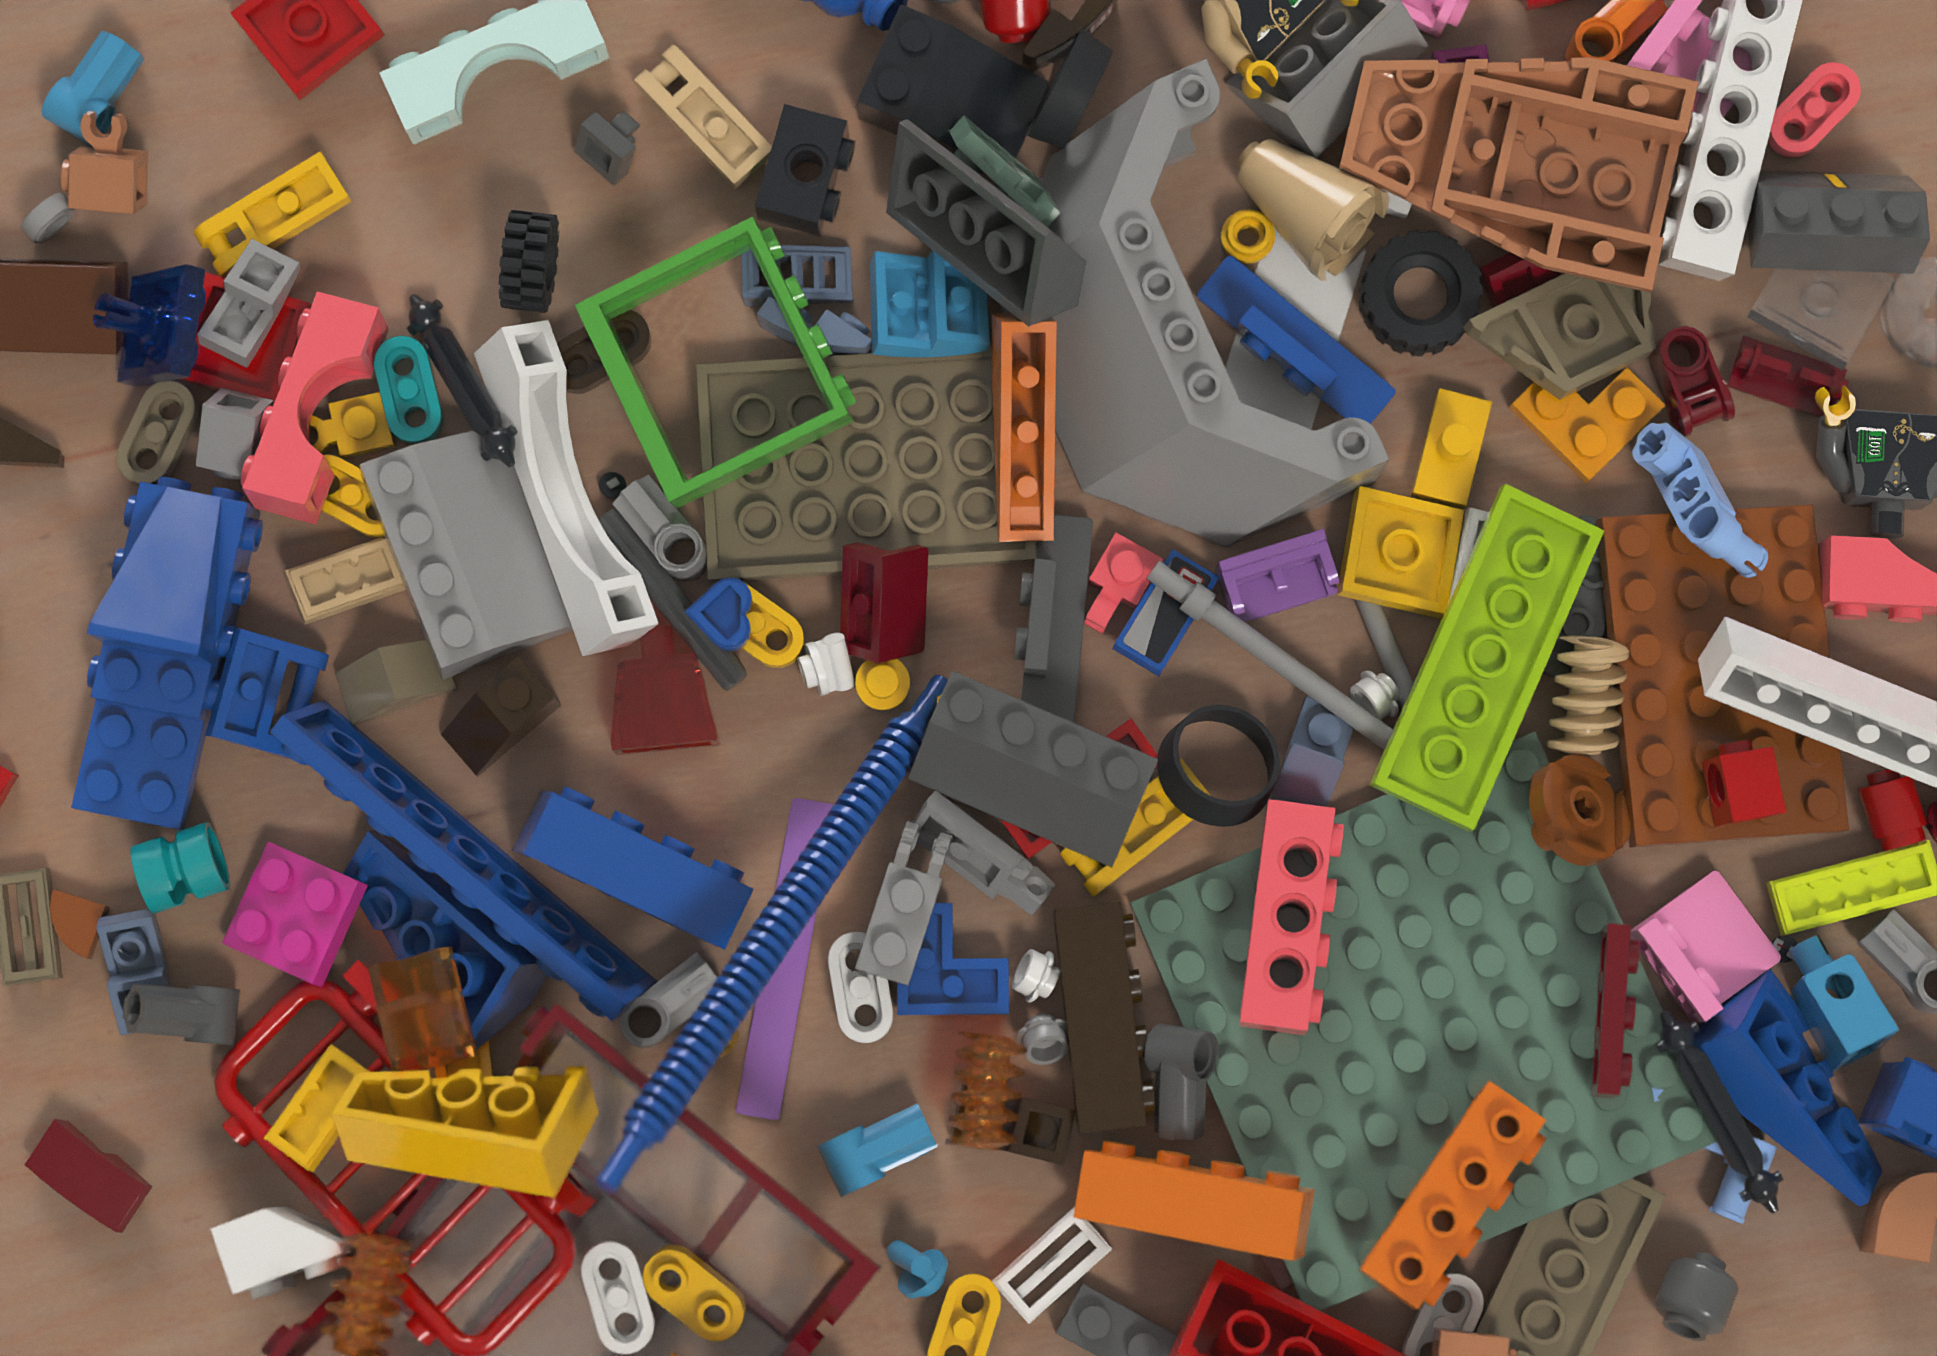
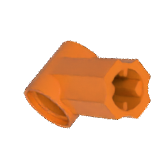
(1616, 27)

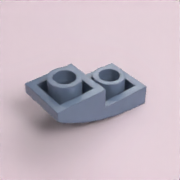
(843, 334)
(132, 956)

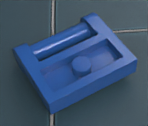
(252, 686)

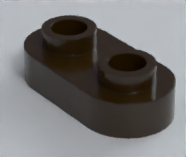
(580, 346)

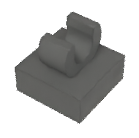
(607, 145)

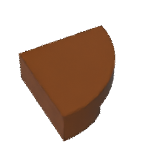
(76, 921)

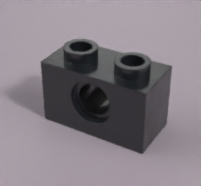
(800, 139)

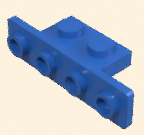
(1294, 342)

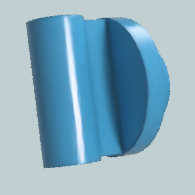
(921, 1272)

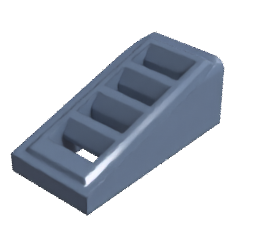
(756, 295)

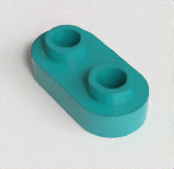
(409, 392)

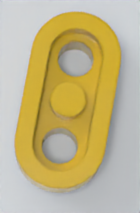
(350, 501)
(766, 619)
(698, 1289)
(962, 1327)

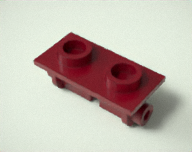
(1784, 376)

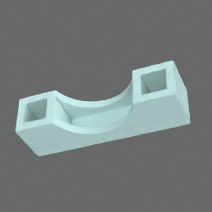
(433, 85)

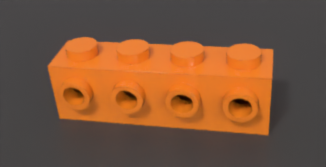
(1453, 1195)
(1194, 1202)

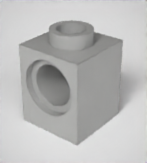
(229, 431)

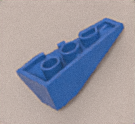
(423, 915)
(1782, 1087)

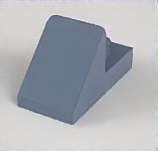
(1313, 756)

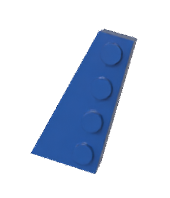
(633, 867)

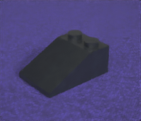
(940, 74)

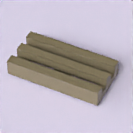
(49, 936)

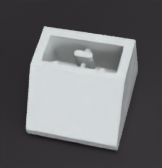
(272, 1246)

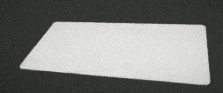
(1323, 302)

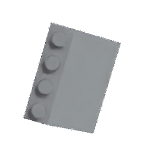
(465, 551)

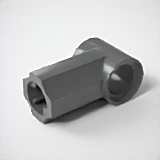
(194, 1013)
(1182, 1064)

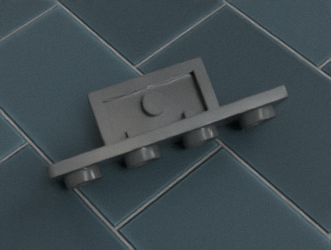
(1056, 617)

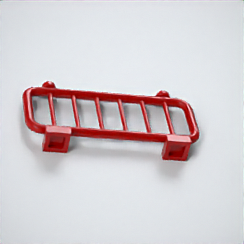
(429, 1319)

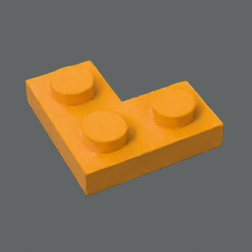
(1586, 433)

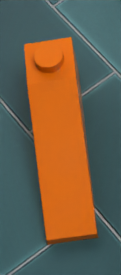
(1024, 426)

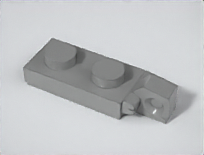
(981, 855)

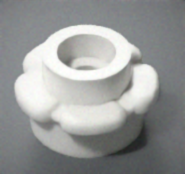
(1376, 694)
(1035, 975)

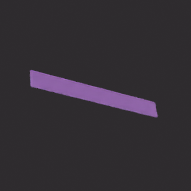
(779, 1002)

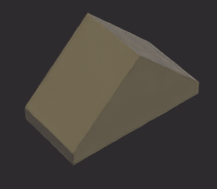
(391, 681)

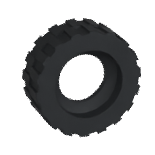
(1429, 252)

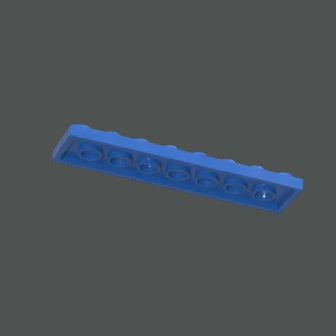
(464, 857)

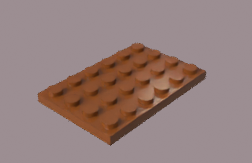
(1665, 607)

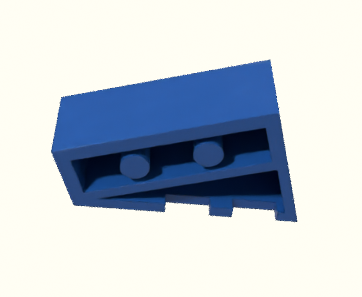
(1904, 1105)

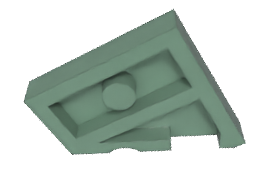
(1009, 174)

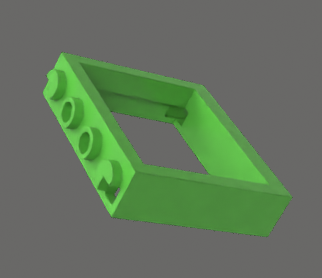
(602, 307)

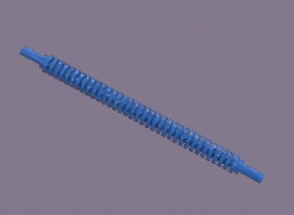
(771, 937)

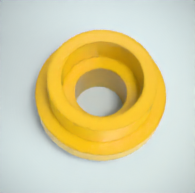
(1248, 220)

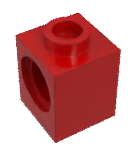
(1743, 784)

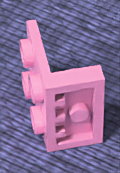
(1681, 44)
(1704, 946)

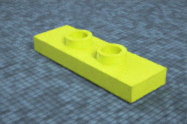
(1854, 887)

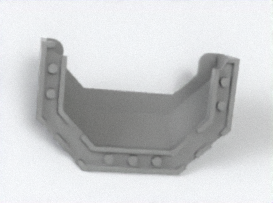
(1136, 369)

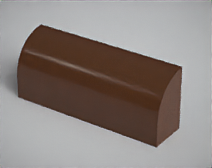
(53, 303)

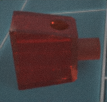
(661, 700)

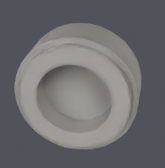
(47, 218)

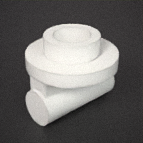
(827, 665)

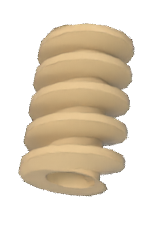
(1589, 695)

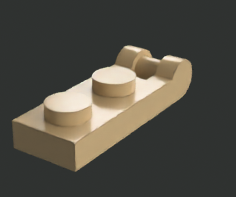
(705, 117)

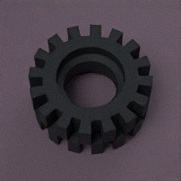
(528, 261)

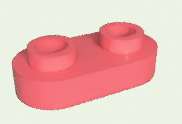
(1811, 112)

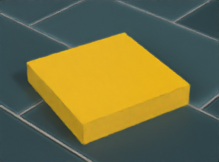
(1400, 552)

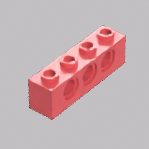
(1290, 828)

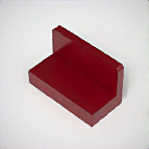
(883, 601)

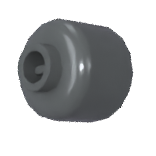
(1696, 1296)

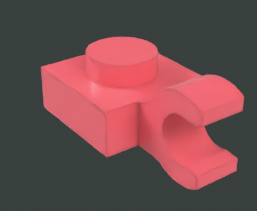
(1121, 578)

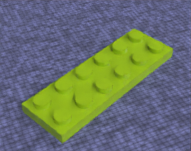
(1486, 658)

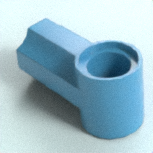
(93, 86)
(869, 1152)

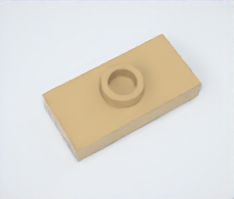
(343, 580)

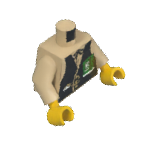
(1250, 31)

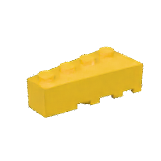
(469, 1126)

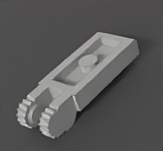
(902, 911)

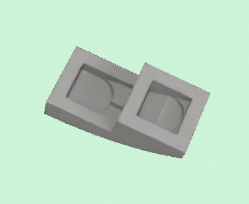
(250, 303)

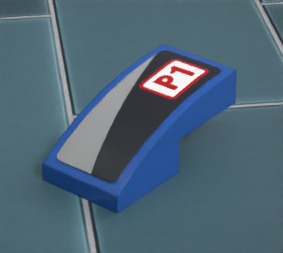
(1158, 622)

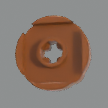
(1560, 826)

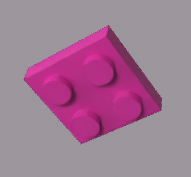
(294, 914)

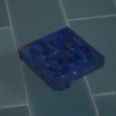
(156, 324)

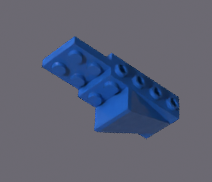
(163, 648)

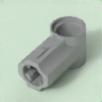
(661, 527)
(1903, 957)
(673, 998)

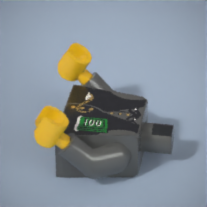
(1878, 459)

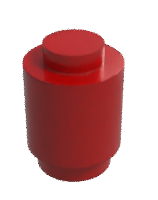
(1893, 809)

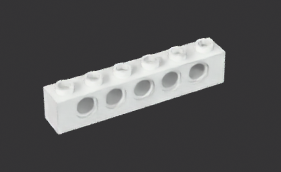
(1716, 250)

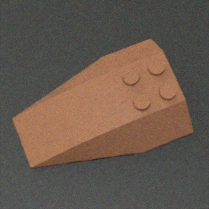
(1530, 155)

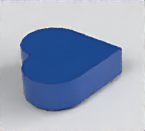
(722, 614)

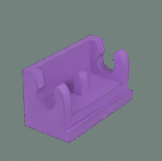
(1278, 576)

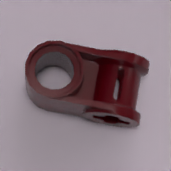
(1691, 384)

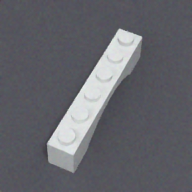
(595, 581)

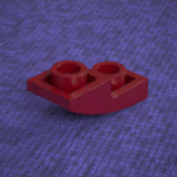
(87, 1177)

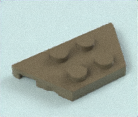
(1568, 332)

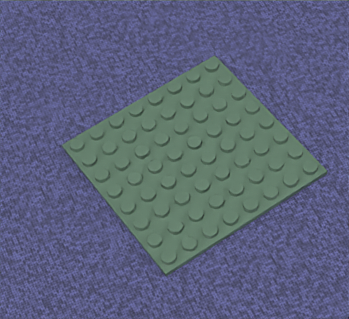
(1441, 974)

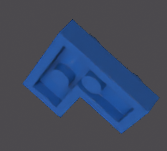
(949, 984)

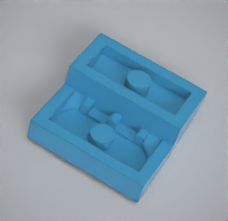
(925, 308)

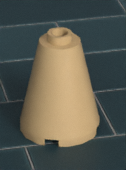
(1311, 204)

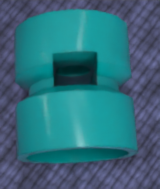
(180, 867)

